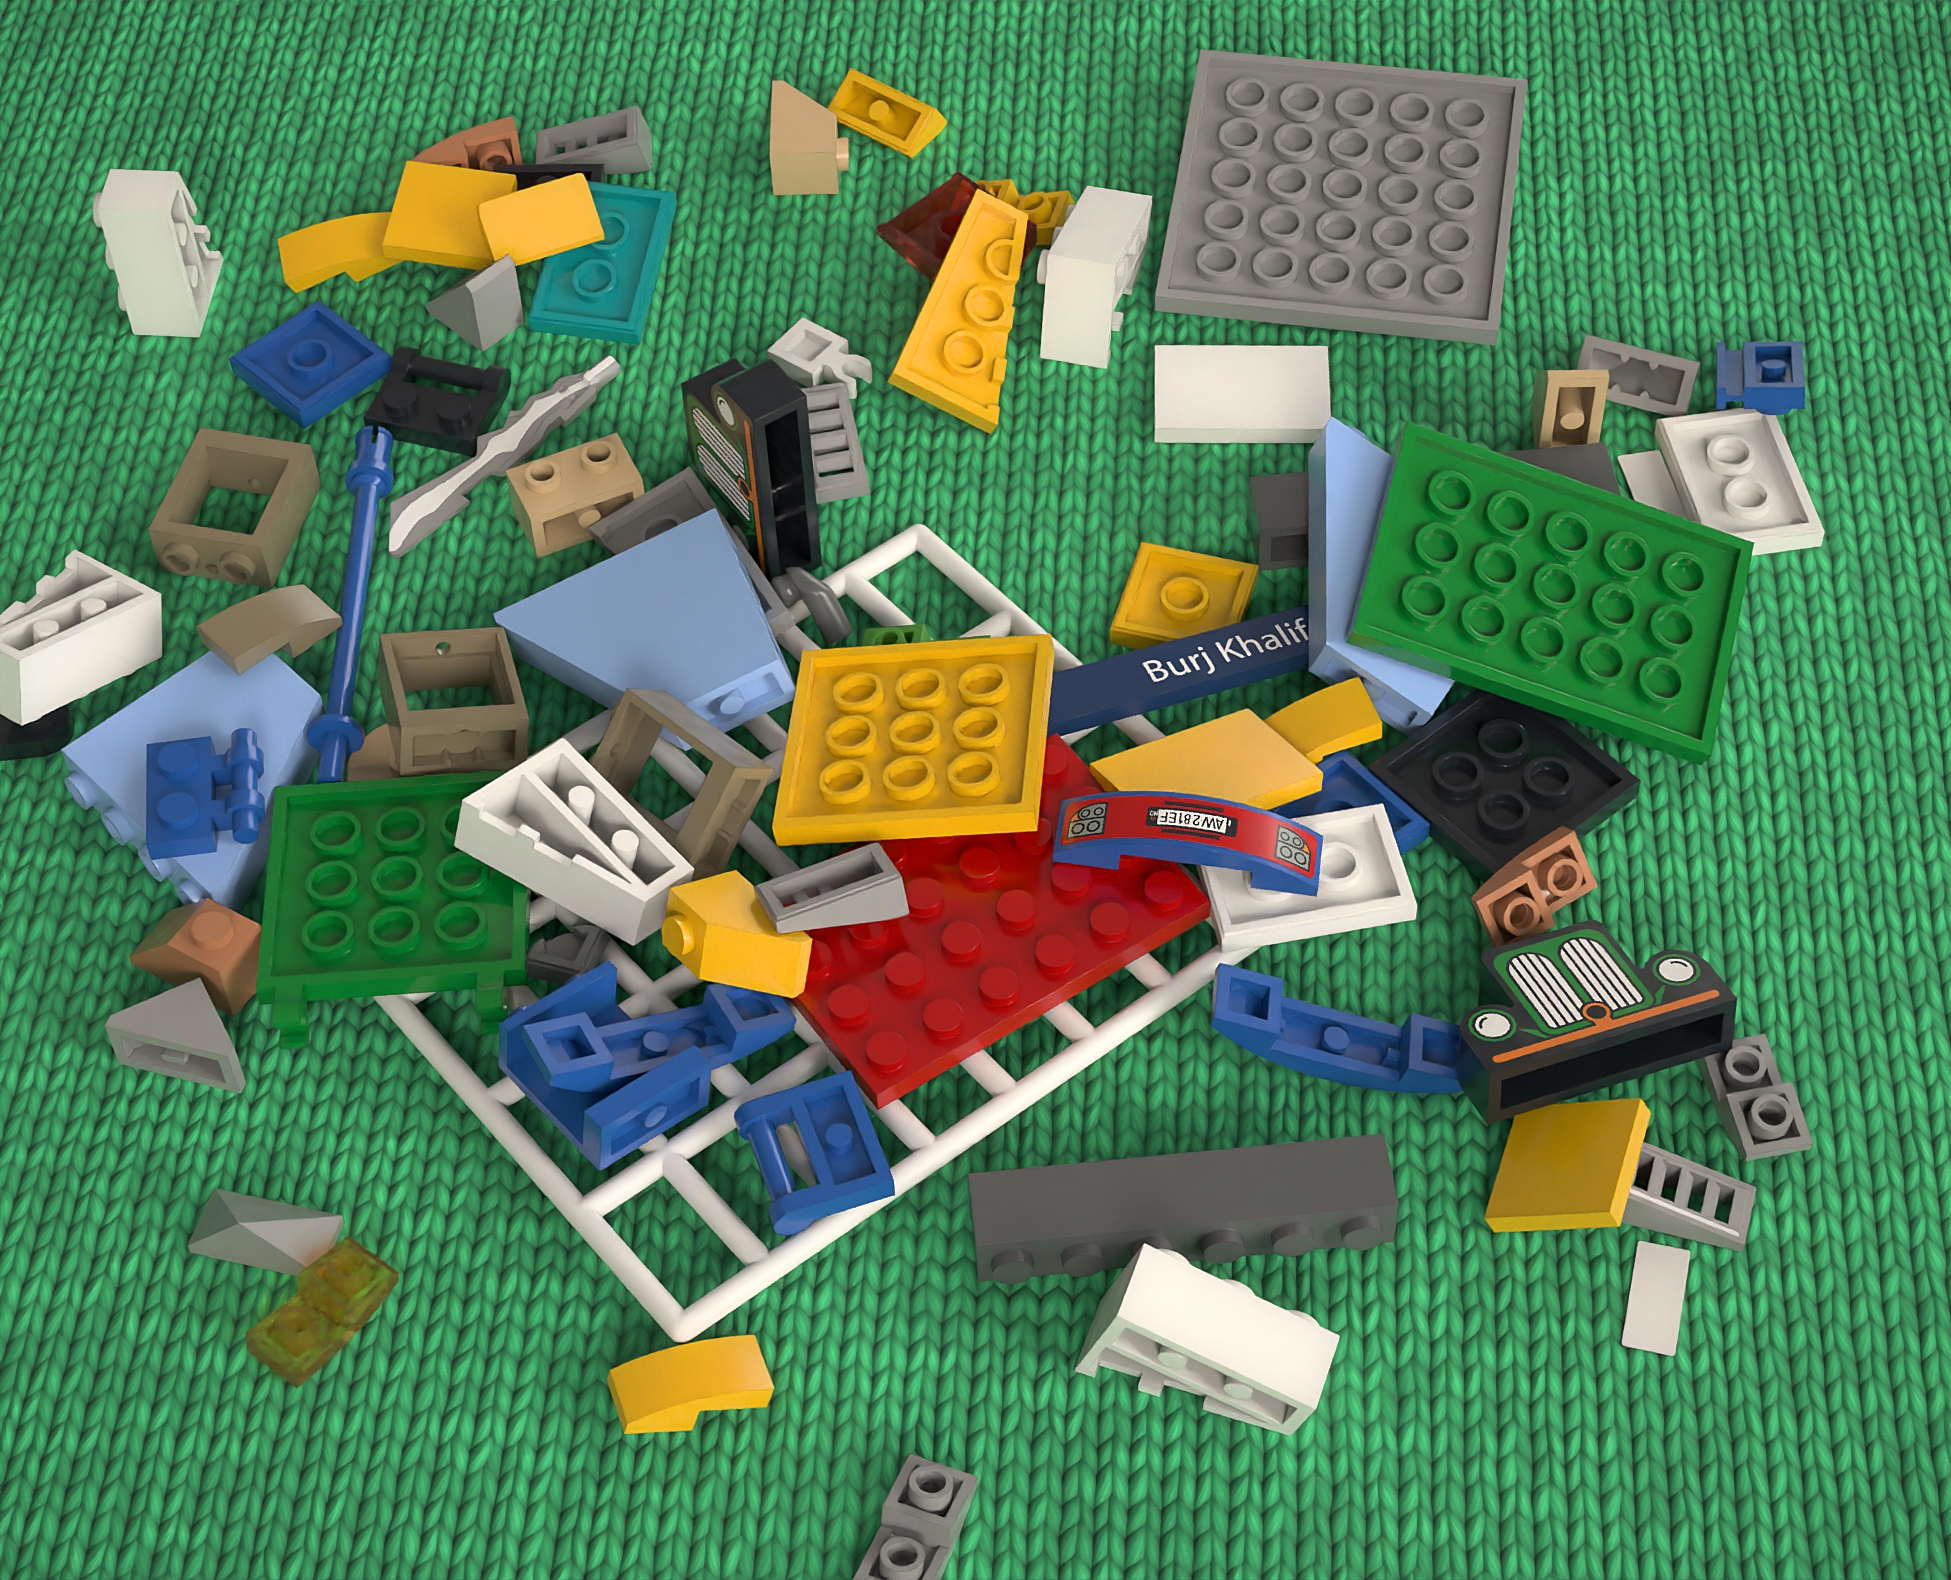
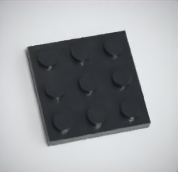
(1503, 778)

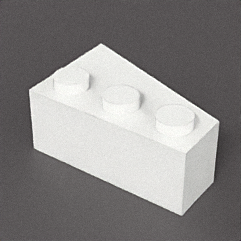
(157, 252)
(1088, 271)
(75, 637)
(574, 842)
(1209, 1340)

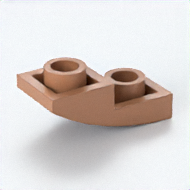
(477, 147)
(1532, 887)

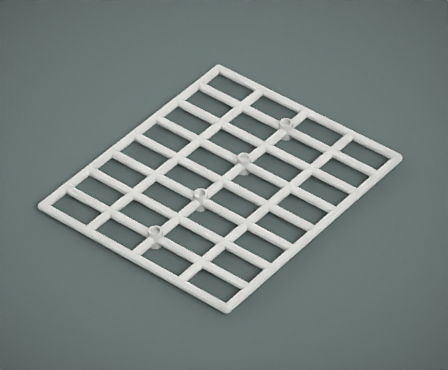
(649, 998)

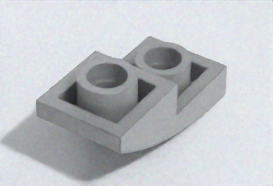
(1753, 1102)
(919, 1522)

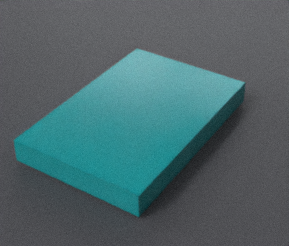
(607, 284)

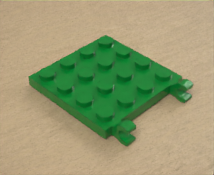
(383, 902)

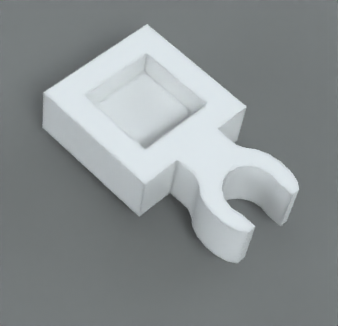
(816, 354)

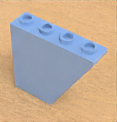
(1344, 503)
(660, 619)
(198, 702)

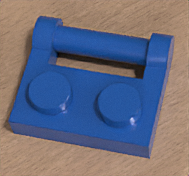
(837, 1145)

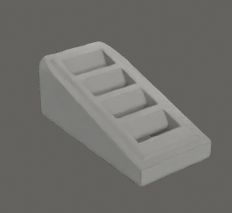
(613, 139)
(827, 411)
(836, 892)
(1659, 1214)

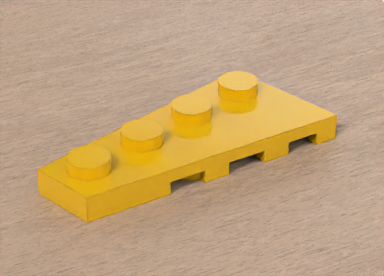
(964, 324)

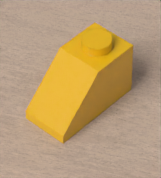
(729, 940)

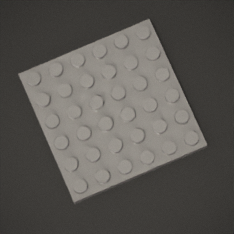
(1344, 197)

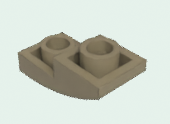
(266, 622)

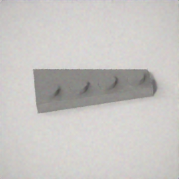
(667, 507)

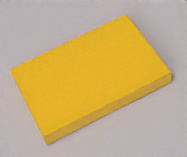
(1222, 759)

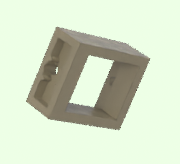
(243, 464)
(453, 737)
(726, 795)

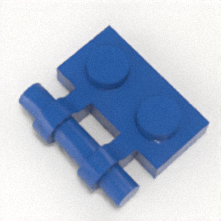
(182, 794)

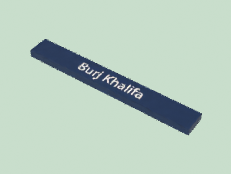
(1178, 671)

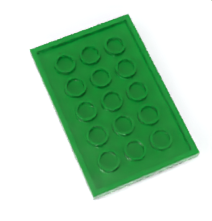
(1552, 593)

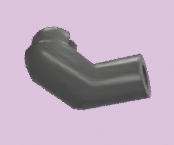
(818, 597)

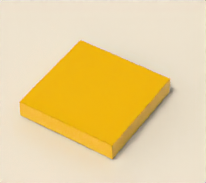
(438, 217)
(1180, 595)
(1568, 1166)

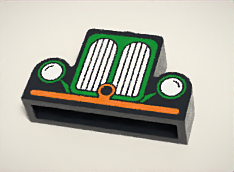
(756, 453)
(1580, 1017)

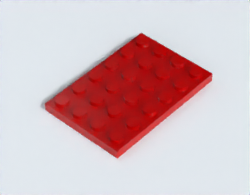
(985, 943)

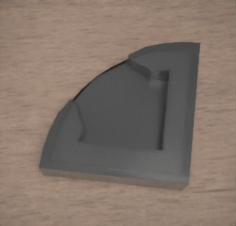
(567, 954)

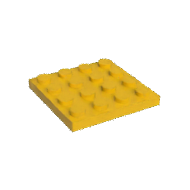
(916, 741)

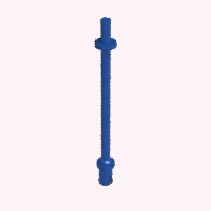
(369, 479)

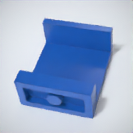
(609, 1122)

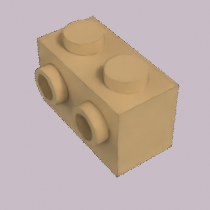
(572, 491)

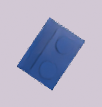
(1761, 375)

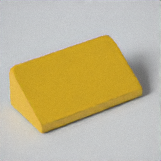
(885, 114)
(540, 220)

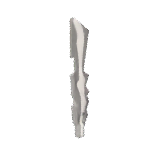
(436, 502)

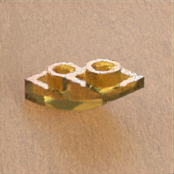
(331, 1306)

